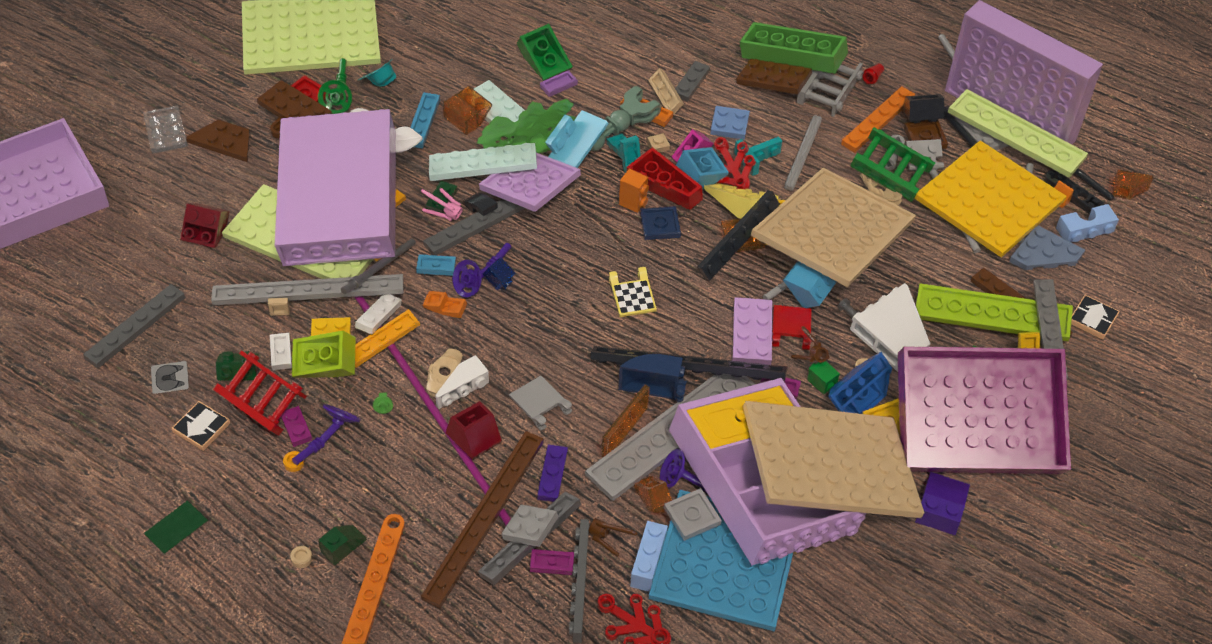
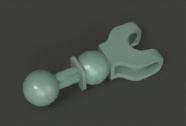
(630, 113)

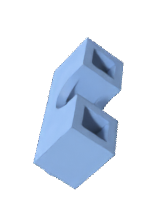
(1100, 221)
(648, 556)

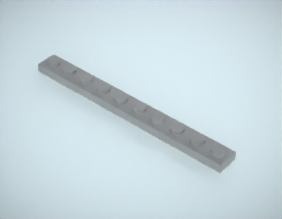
(305, 289)

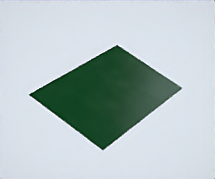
(175, 527)

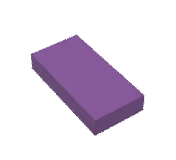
(558, 83)

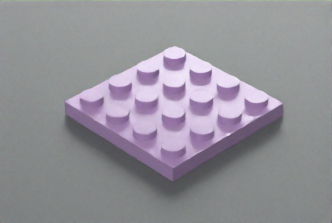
(534, 186)

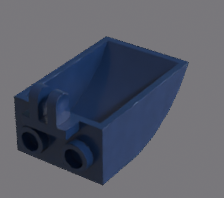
(658, 371)

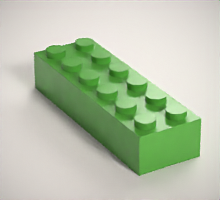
(794, 47)

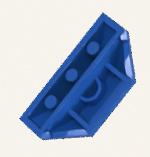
(862, 386)

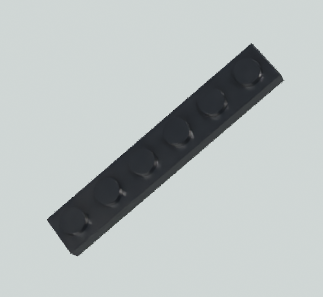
(737, 236)

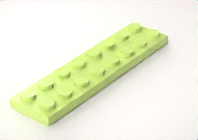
(1018, 133)

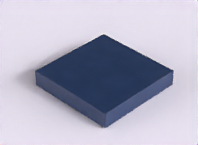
(660, 223)

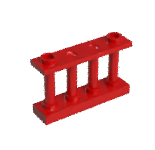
(257, 411)

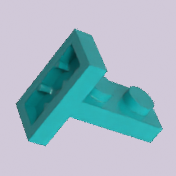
(626, 148)
(761, 152)

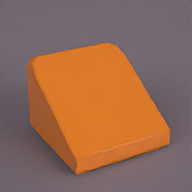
(1066, 190)

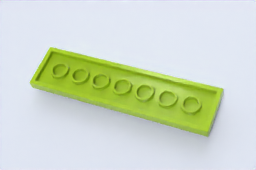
(984, 310)

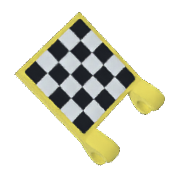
(633, 296)

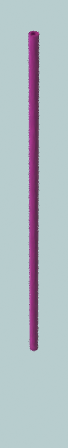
(436, 413)

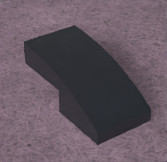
(480, 203)

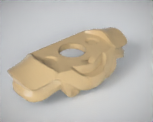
(889, 195)
(435, 380)

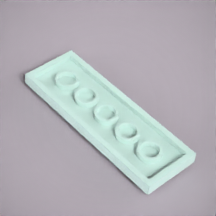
(482, 161)

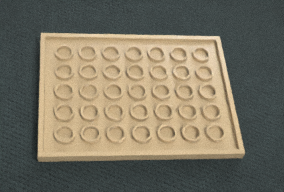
(834, 226)
(831, 460)

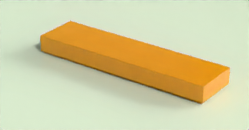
(385, 337)

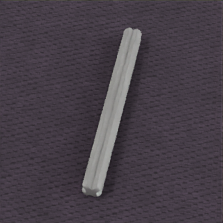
(803, 153)

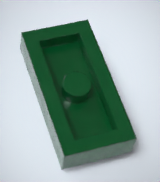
(449, 188)

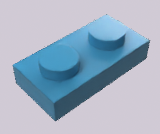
(436, 265)

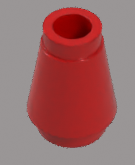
(873, 73)

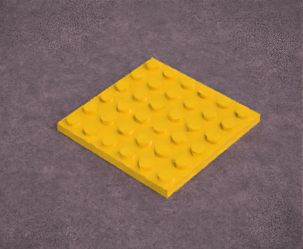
(990, 198)

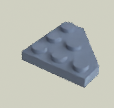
(1045, 250)

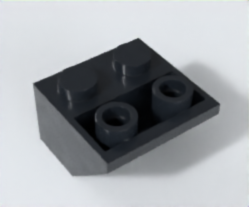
(923, 108)

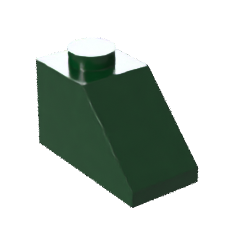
(340, 542)

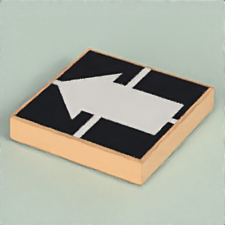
(1094, 317)
(201, 425)

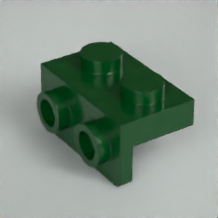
(229, 364)

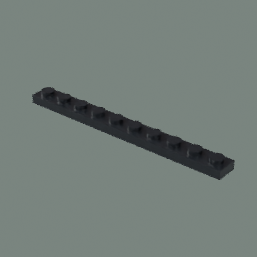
(697, 364)

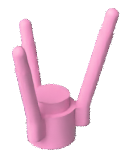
(452, 209)

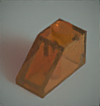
(653, 493)

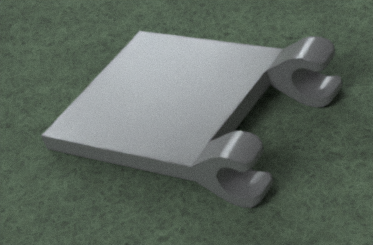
(538, 398)

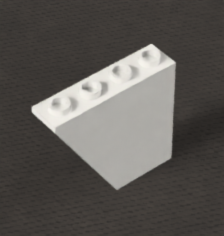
(891, 325)

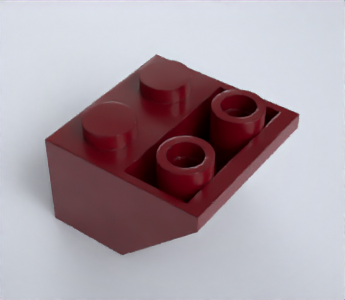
(204, 224)
(474, 430)

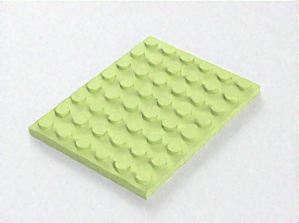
(308, 34)

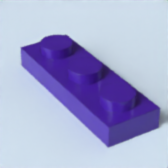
(552, 473)

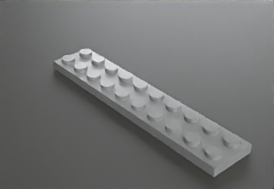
(652, 443)

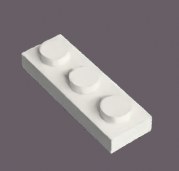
(378, 313)

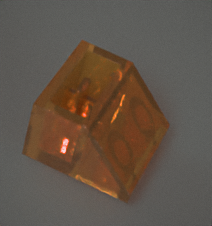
(466, 110)

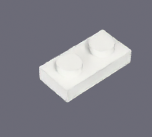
(280, 351)

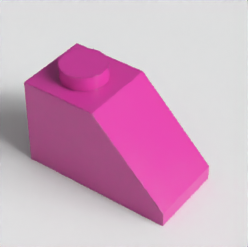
(694, 140)

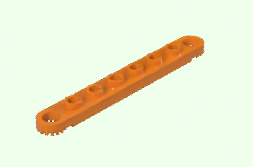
(374, 581)

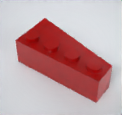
(667, 179)

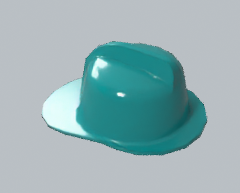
(382, 76)

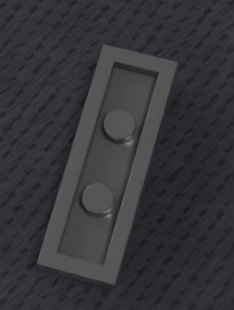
(692, 80)

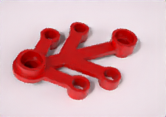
(733, 166)
(636, 623)

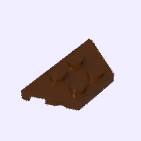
(223, 139)

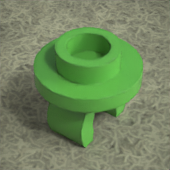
(383, 403)

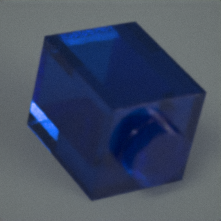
(499, 274)

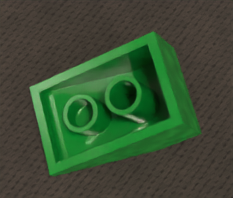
(544, 52)

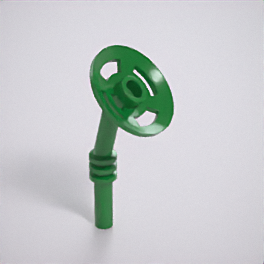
(336, 93)

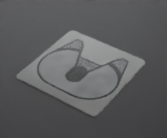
(169, 377)

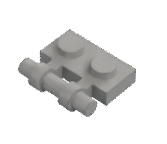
(927, 148)

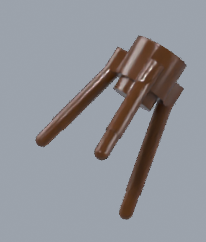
(816, 353)
(601, 529)

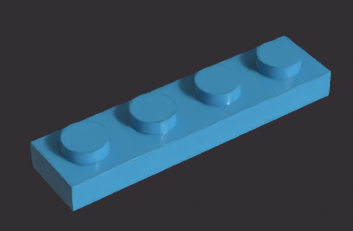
(425, 115)

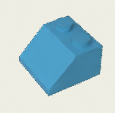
(702, 165)
(808, 285)

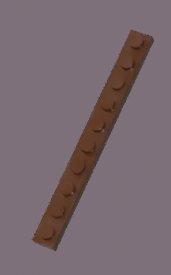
(482, 520)

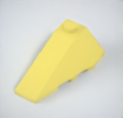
(735, 200)

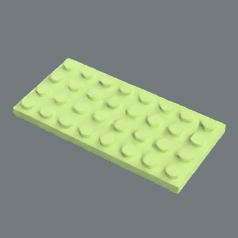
(256, 230)

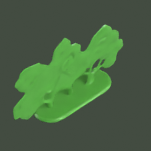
(530, 127)

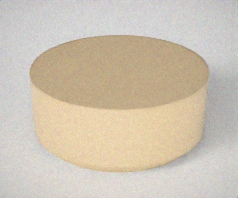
(301, 557)

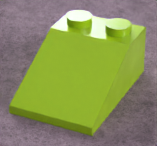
(324, 355)

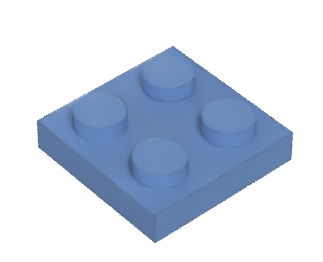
(730, 122)

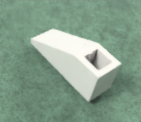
(464, 379)

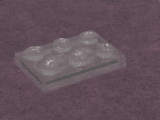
(165, 129)

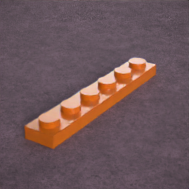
(877, 119)

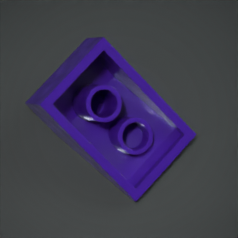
(943, 503)

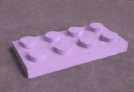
(752, 330)

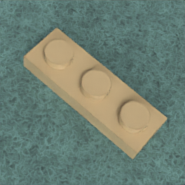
(665, 91)

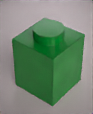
(823, 376)

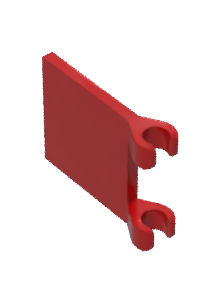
(788, 322)

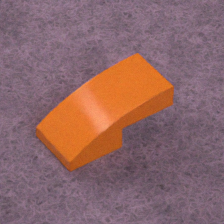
(442, 304)

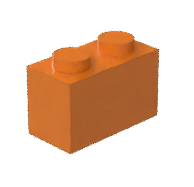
(633, 190)

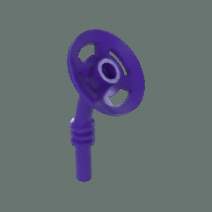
(472, 278)
(339, 417)
(674, 469)

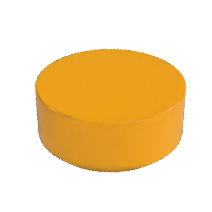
(288, 463)

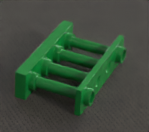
(886, 178)

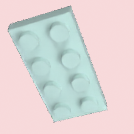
(501, 103)

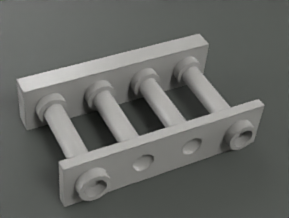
(813, 83)

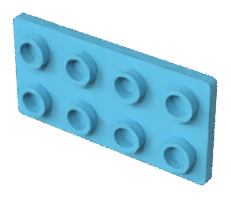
(574, 139)

